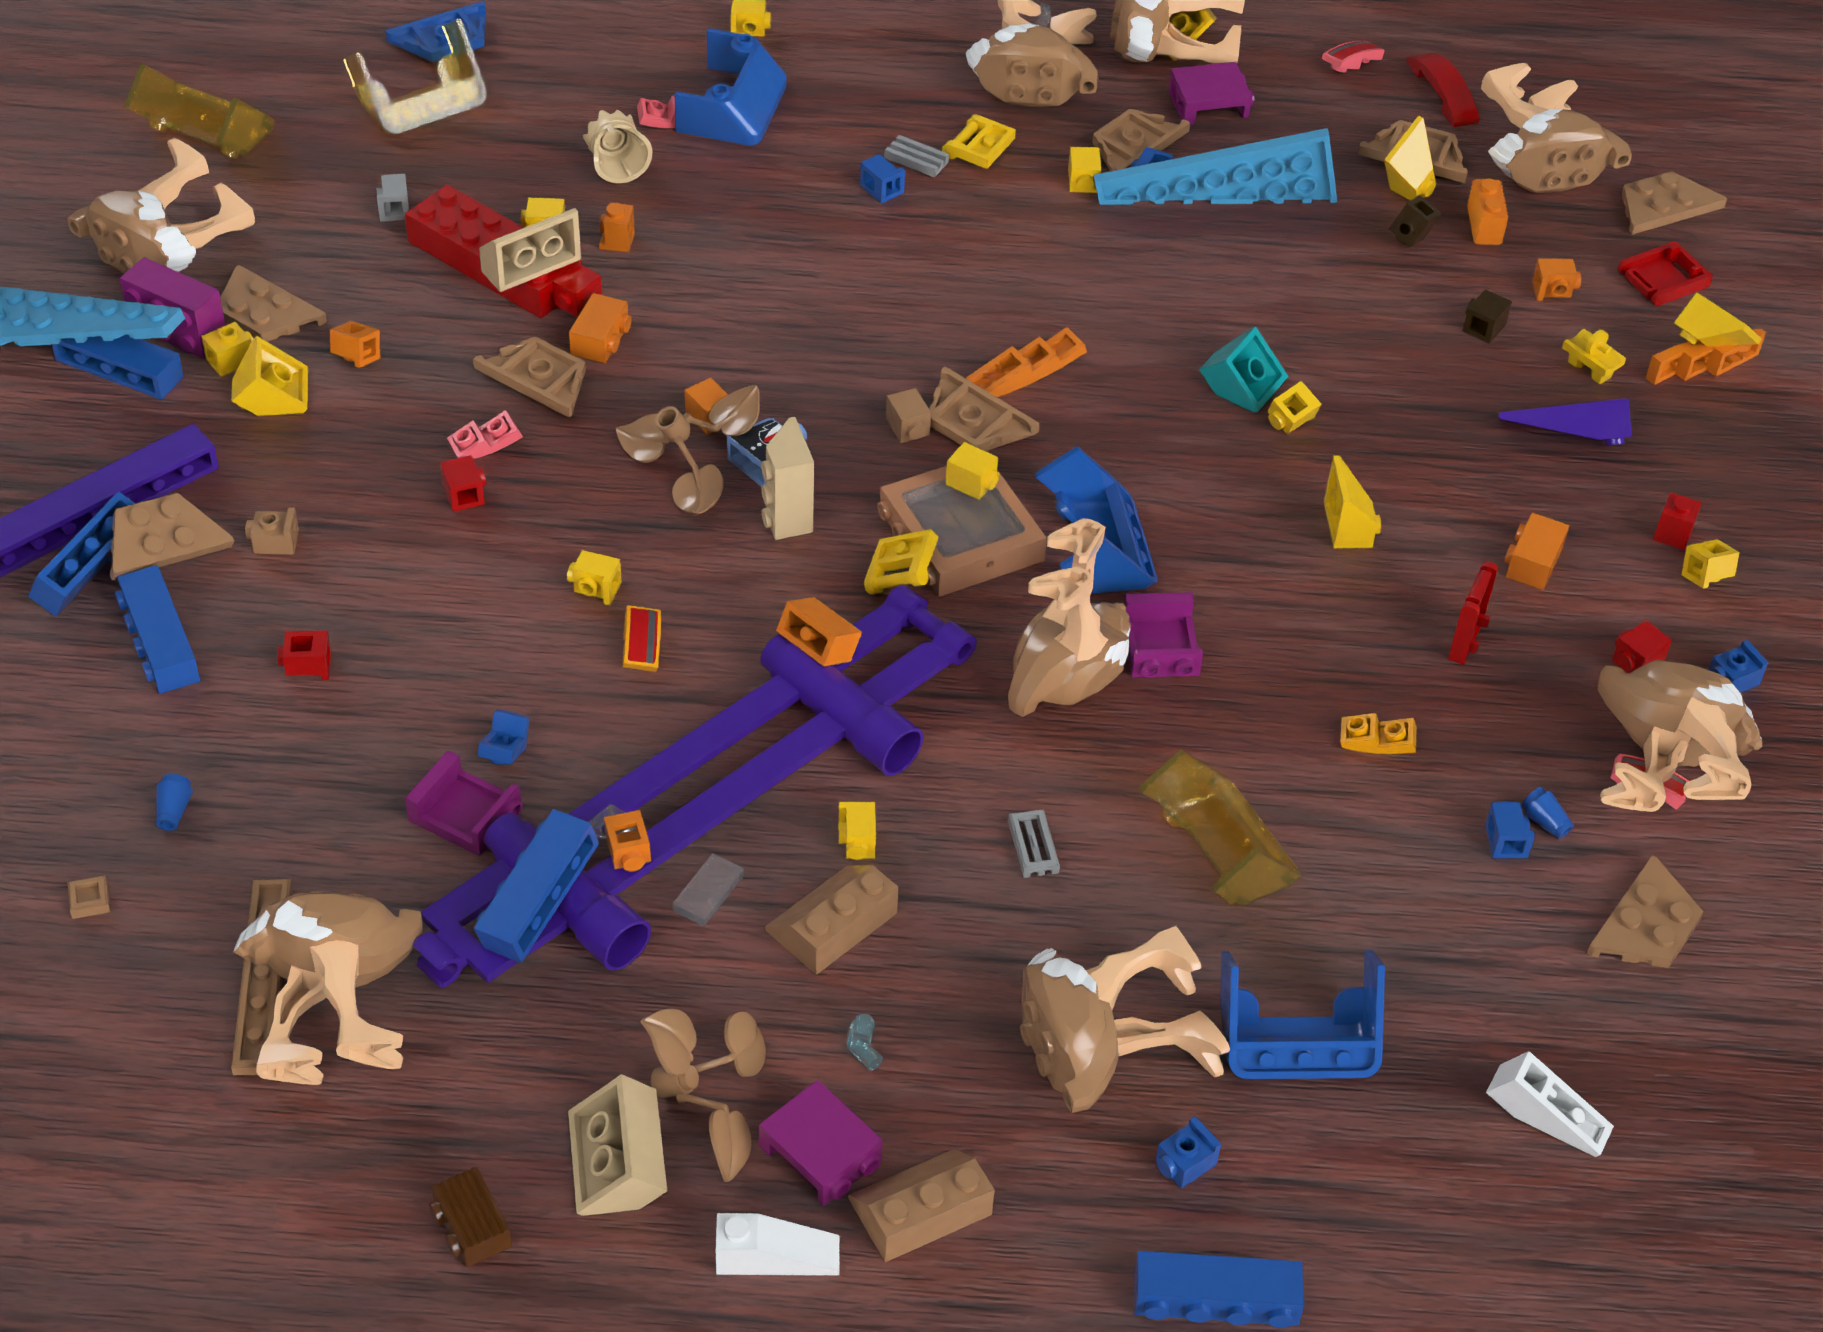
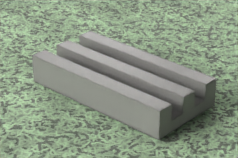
(916, 156)
(1038, 865)

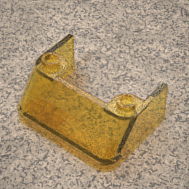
(459, 88)
(197, 114)
(1224, 828)

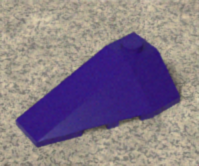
(1591, 420)

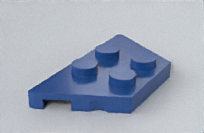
(428, 37)

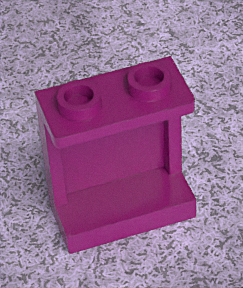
(1209, 88)
(1162, 635)
(459, 804)
(822, 1141)

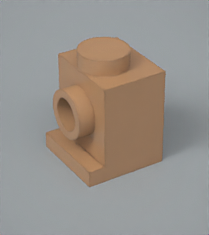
(273, 532)

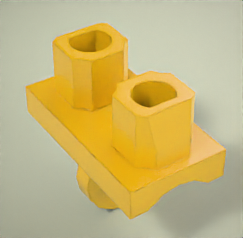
(1595, 353)

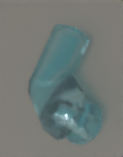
(859, 1041)

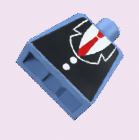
(749, 449)

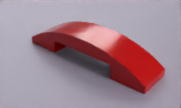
(1450, 86)

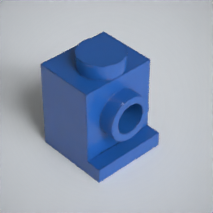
(882, 178)
(1741, 665)
(1508, 831)
(1188, 1153)

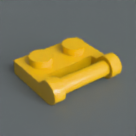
(985, 146)
(897, 553)

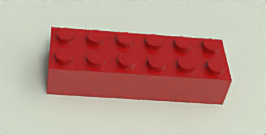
(453, 230)

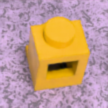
(750, 17)
(1293, 408)
(1709, 562)
(596, 575)
(857, 829)

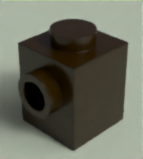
(1414, 221)
(1486, 315)

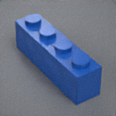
(125, 362)
(78, 560)
(157, 629)
(536, 885)
(1218, 1288)

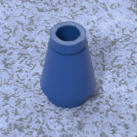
(171, 800)
(1547, 812)

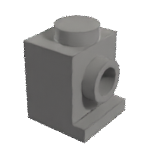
(392, 197)

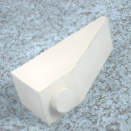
(1547, 1103)
(773, 1247)

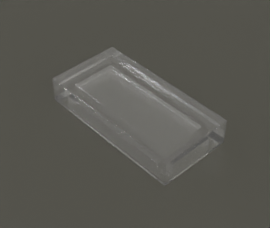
(708, 889)

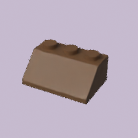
(836, 916)
(924, 1203)

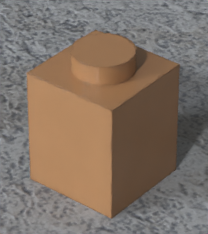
(908, 415)

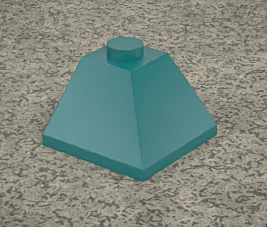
(1245, 371)

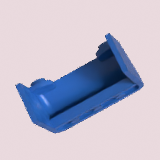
(736, 112)
(1092, 493)
(1305, 1046)

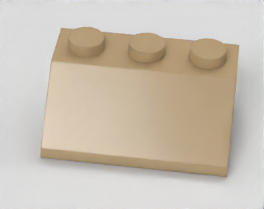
(532, 251)
(788, 483)
(617, 1148)

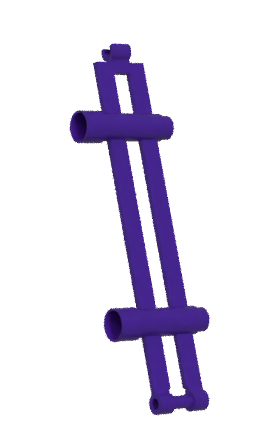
(843, 709)

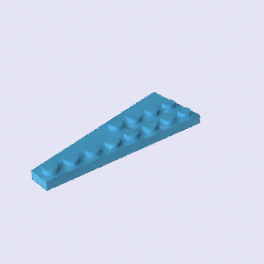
(1263, 170)
(48, 317)

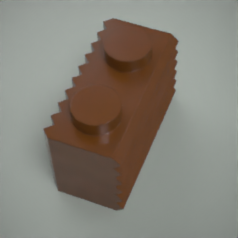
(470, 1216)

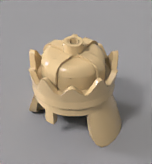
(618, 147)

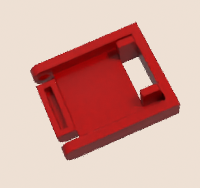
(1659, 279)
(1473, 614)

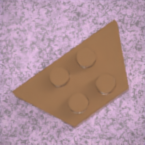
(1131, 133)
(1442, 145)
(1667, 200)
(265, 307)
(537, 372)
(976, 416)
(162, 534)
(1649, 920)

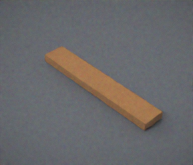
(258, 988)

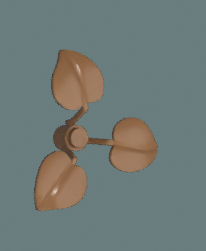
(646, 440)
(673, 1042)

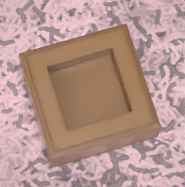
(88, 897)

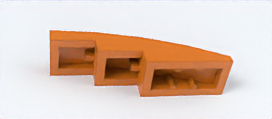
(1690, 360)
(1031, 363)

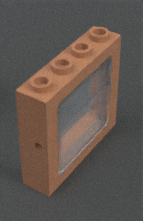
(975, 535)

